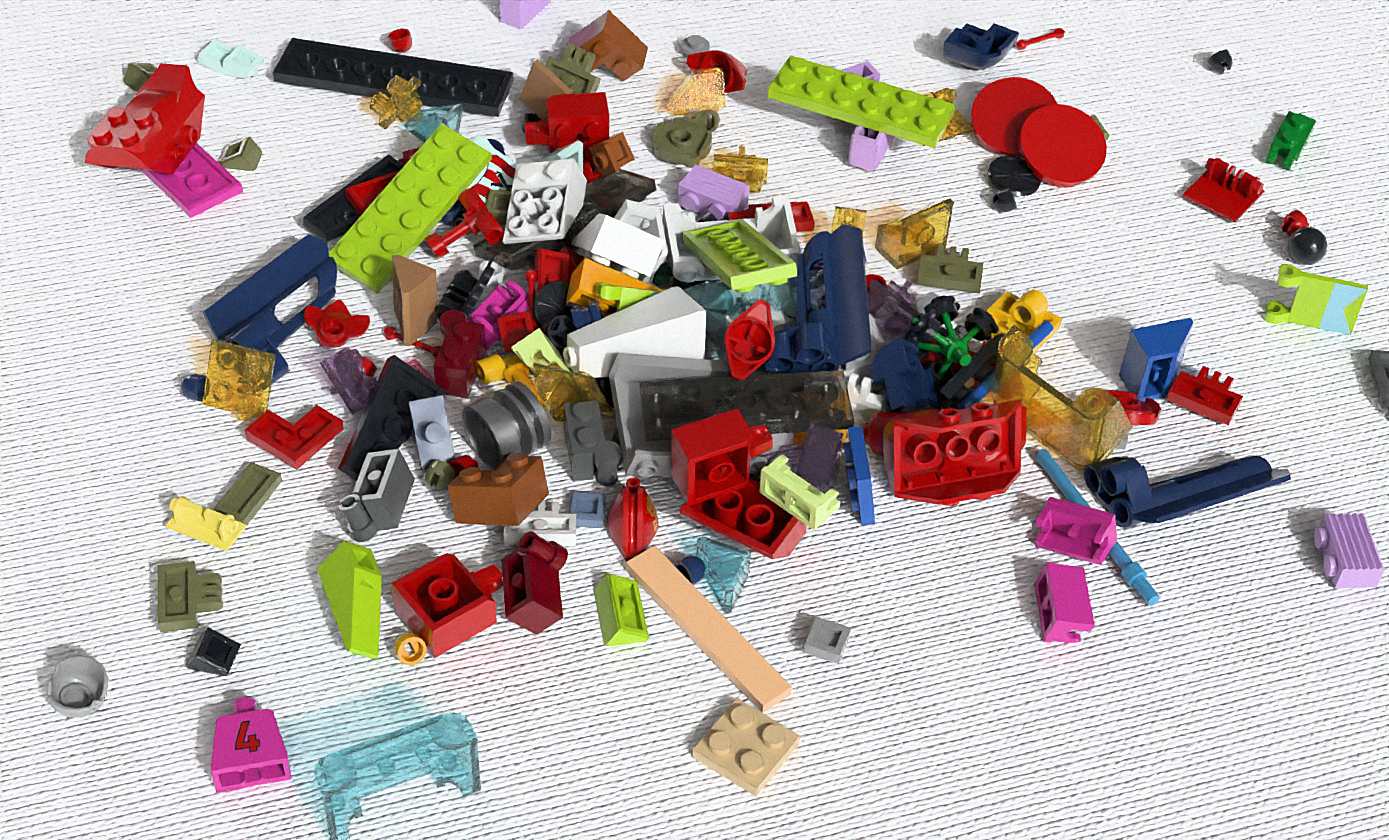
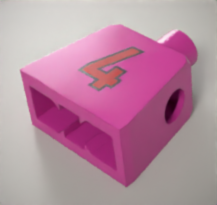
(248, 748)

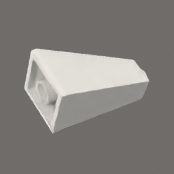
(658, 326)

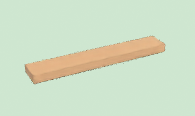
(709, 629)

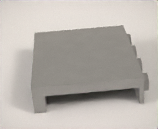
(654, 457)

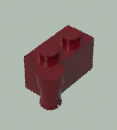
(457, 357)
(533, 583)

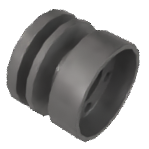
(506, 424)

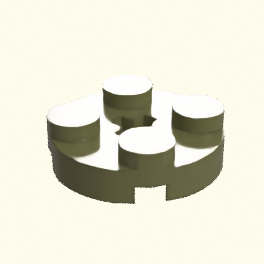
(668, 142)

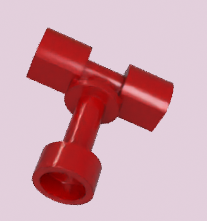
(475, 220)

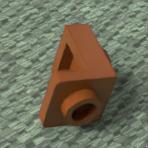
(611, 154)

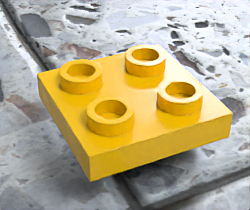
(1024, 312)

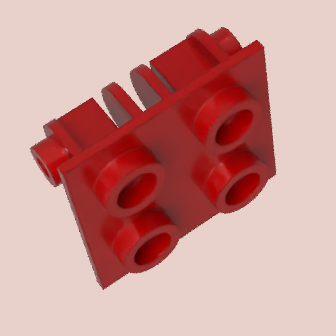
(1224, 191)

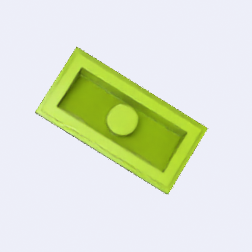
(620, 611)

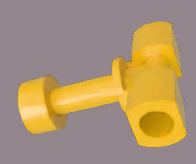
(510, 367)

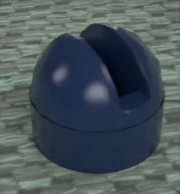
(193, 386)
(691, 567)

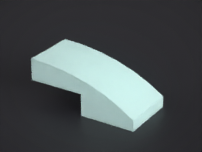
(232, 62)

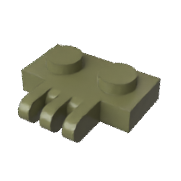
(575, 70)
(950, 271)
(186, 594)

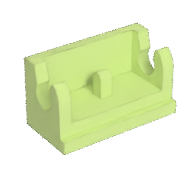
(539, 350)
(796, 494)

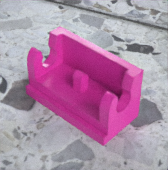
(497, 305)
(1076, 530)
(1063, 602)

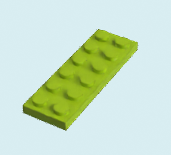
(861, 101)
(409, 207)
(740, 255)

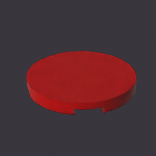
(1002, 110)
(1062, 145)

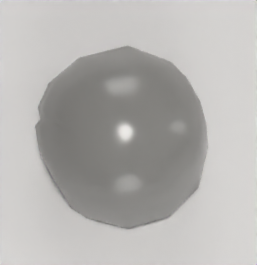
(77, 686)

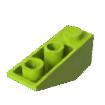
(354, 593)

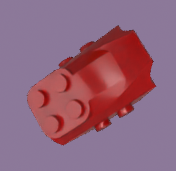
(154, 127)
(955, 452)

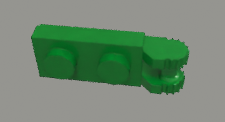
(1291, 139)

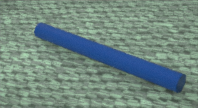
(986, 385)

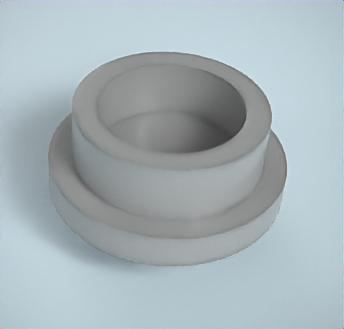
(695, 44)

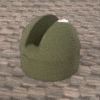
(703, 116)
(439, 475)

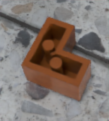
(613, 45)
(499, 495)

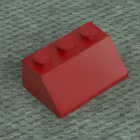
(750, 520)

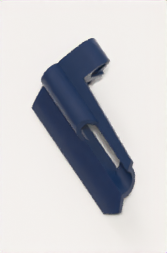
(248, 311)

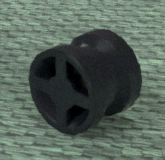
(563, 325)

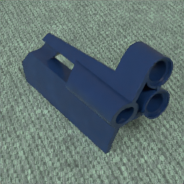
(840, 332)
(1125, 488)

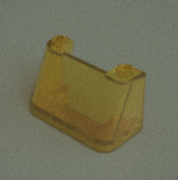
(1076, 430)

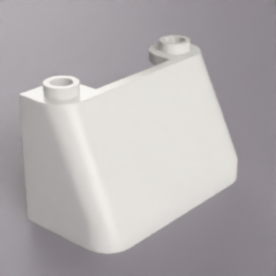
(773, 223)

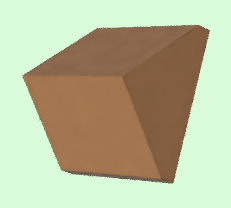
(539, 87)
(413, 297)

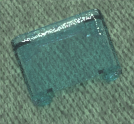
(436, 746)

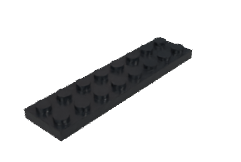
(370, 71)

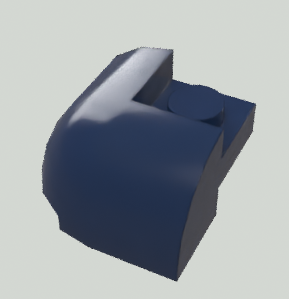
(979, 47)
(905, 380)

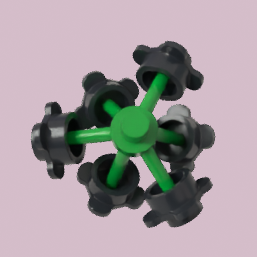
(951, 341)

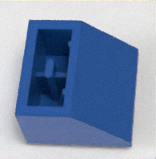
(1154, 358)

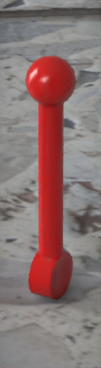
(1058, 33)
(531, 276)
(391, 333)

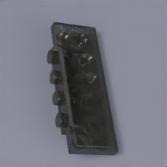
(601, 196)
(777, 400)

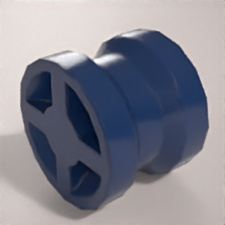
(586, 315)

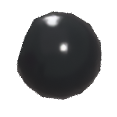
(1307, 245)

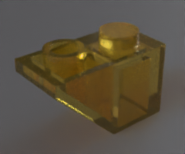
(699, 90)

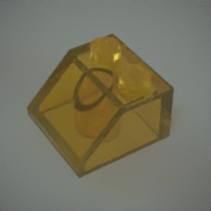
(914, 233)

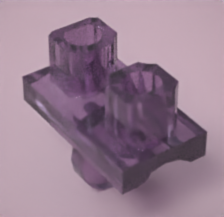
(894, 303)
(349, 378)

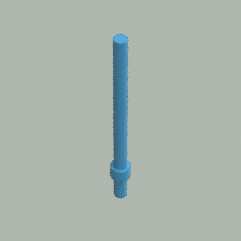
(1131, 571)

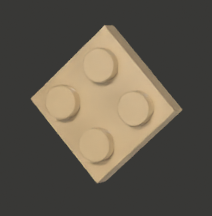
(746, 747)

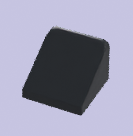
(213, 653)

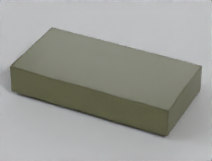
(249, 493)

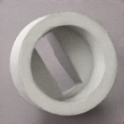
(497, 276)

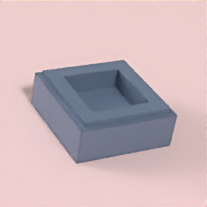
(589, 508)

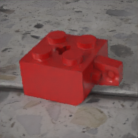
(571, 119)
(715, 455)
(447, 602)

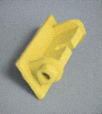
(204, 524)

